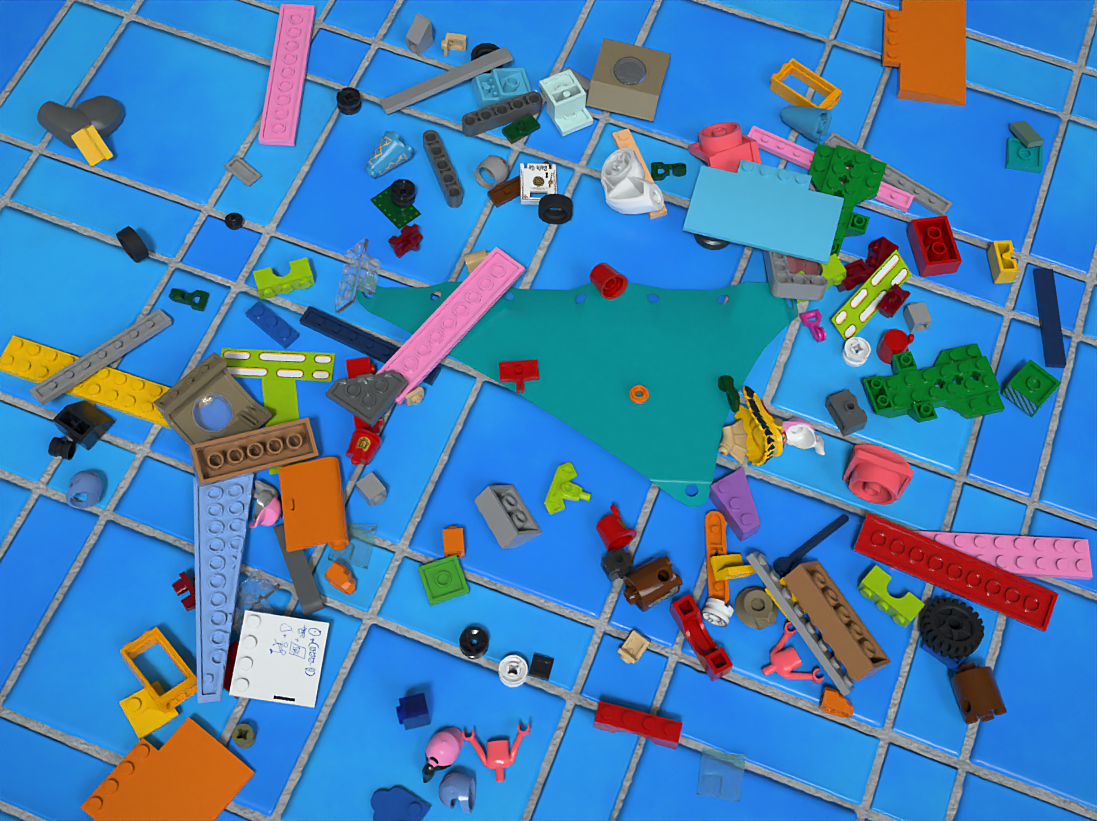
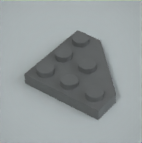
(367, 395)

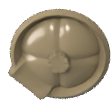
(756, 608)

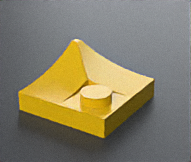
(144, 713)

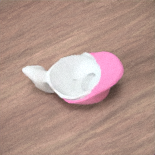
(802, 435)

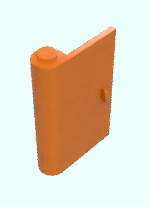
(317, 502)

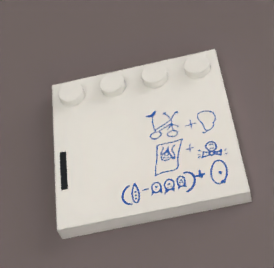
(279, 659)

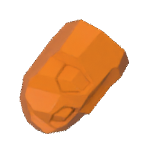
(340, 578)
(835, 703)

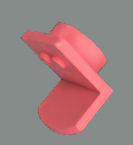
(724, 146)
(877, 474)

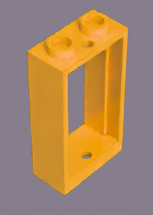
(808, 77)
(175, 695)

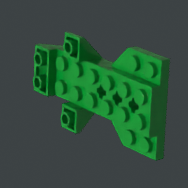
(860, 181)
(917, 396)

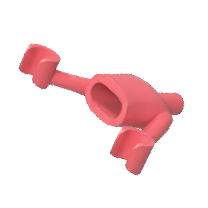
(787, 660)
(498, 752)

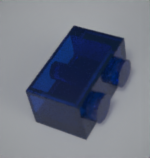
(413, 711)

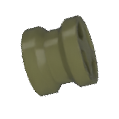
(246, 740)

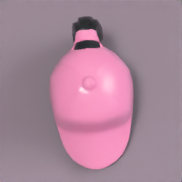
(442, 751)

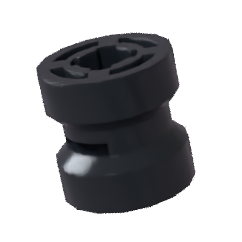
(61, 448)

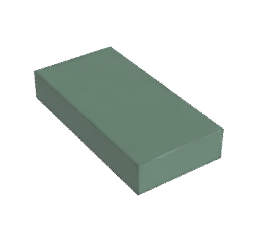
(1026, 134)

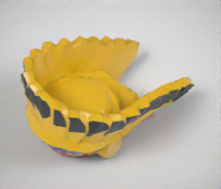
(764, 431)

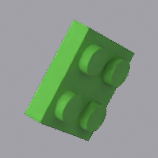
(443, 580)

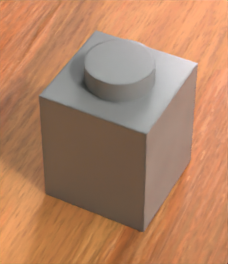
(917, 317)
(371, 490)

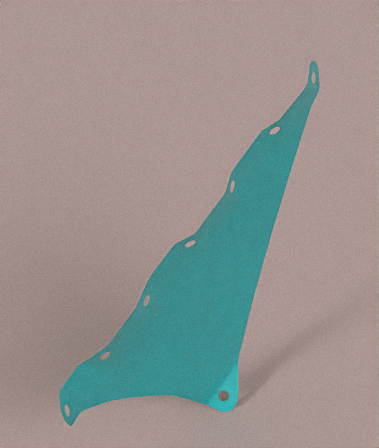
(604, 347)

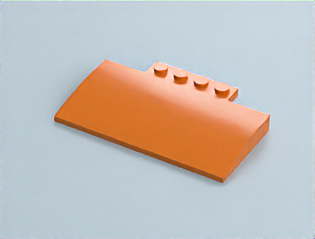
(928, 49)
(182, 781)

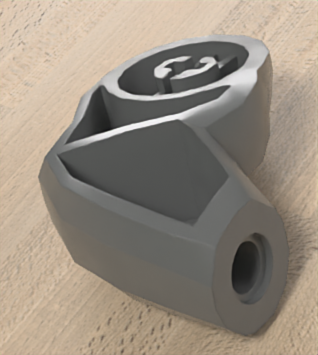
(63, 121)

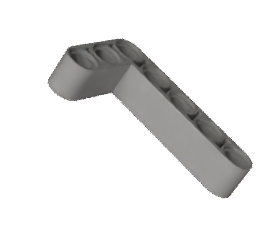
(791, 285)

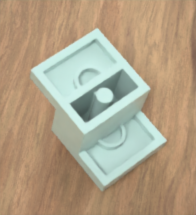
(566, 102)

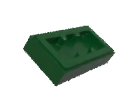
(520, 128)

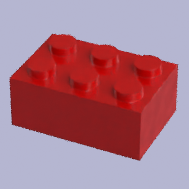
(934, 246)

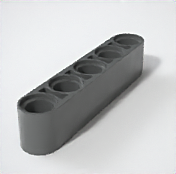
(501, 113)
(442, 168)
(300, 575)

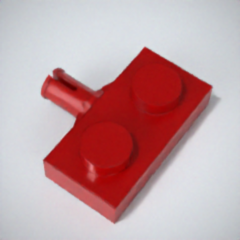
(518, 372)

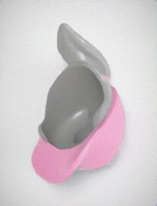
(267, 506)

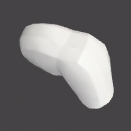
(625, 185)

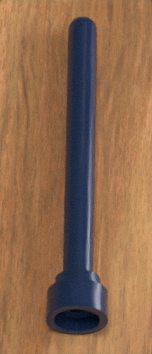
(784, 565)

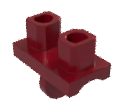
(407, 240)
(892, 301)
(183, 585)

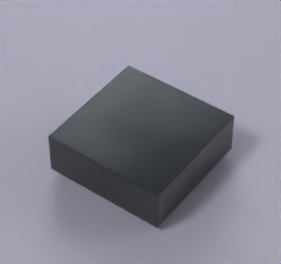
(541, 667)

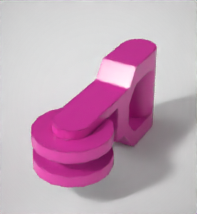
(818, 332)

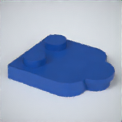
(397, 806)

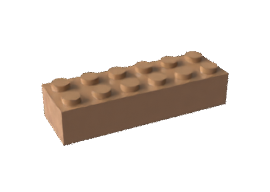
(253, 452)
(836, 620)

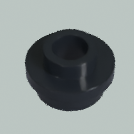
(233, 225)

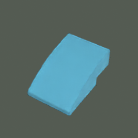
(499, 85)

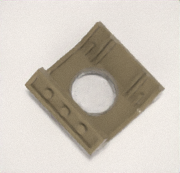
(628, 79)
(210, 404)

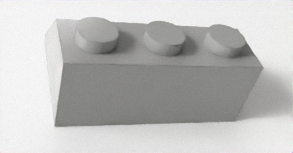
(507, 515)

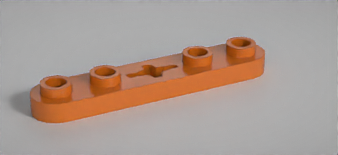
(715, 540)

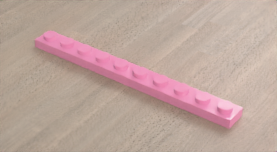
(804, 157)

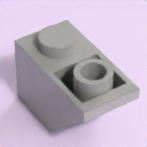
(419, 35)

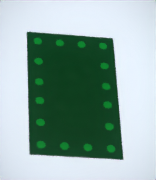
(397, 215)

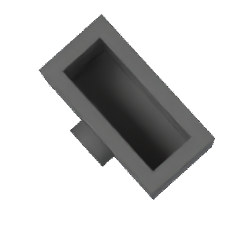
(846, 412)

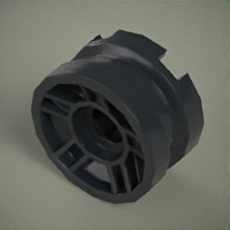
(353, 105)
(402, 193)
(467, 638)

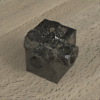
(617, 564)

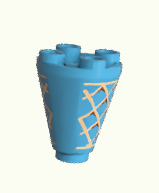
(387, 155)

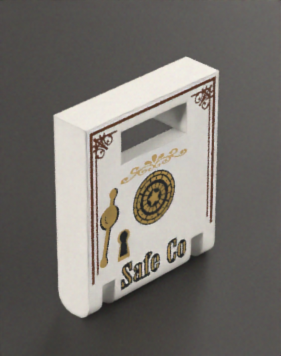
(536, 179)

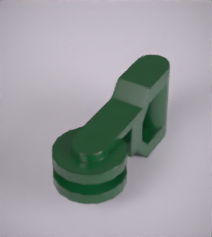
(678, 170)
(178, 296)
(726, 384)

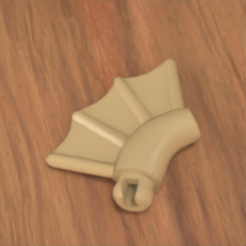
(734, 441)

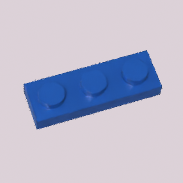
(272, 325)

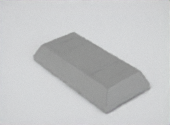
(242, 171)

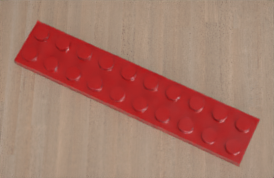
(955, 572)

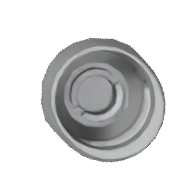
(495, 167)

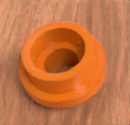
(641, 390)

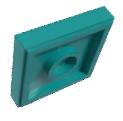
(1023, 158)

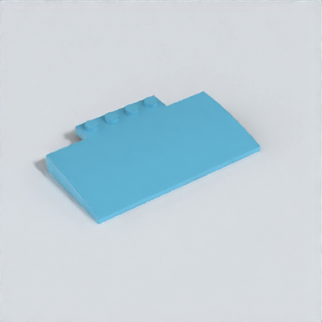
(764, 210)

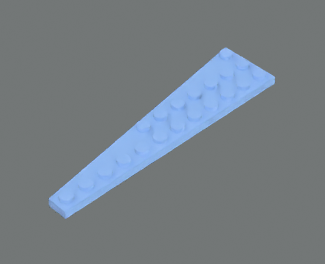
(219, 542)

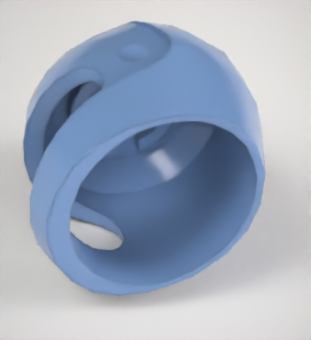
(84, 483)
(458, 787)

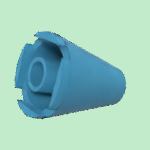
(808, 121)

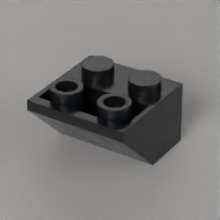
(83, 423)

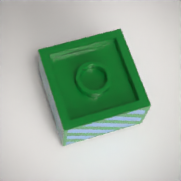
(1031, 388)

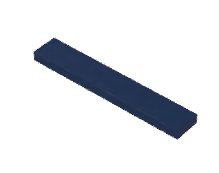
(1049, 318)

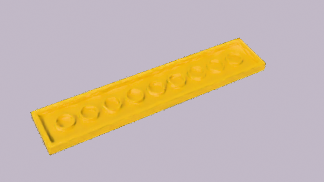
(105, 387)

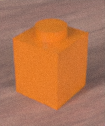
(453, 542)

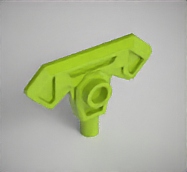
(562, 488)

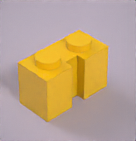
(1002, 266)

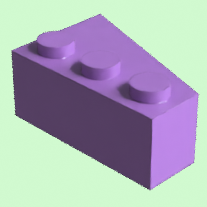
(736, 504)

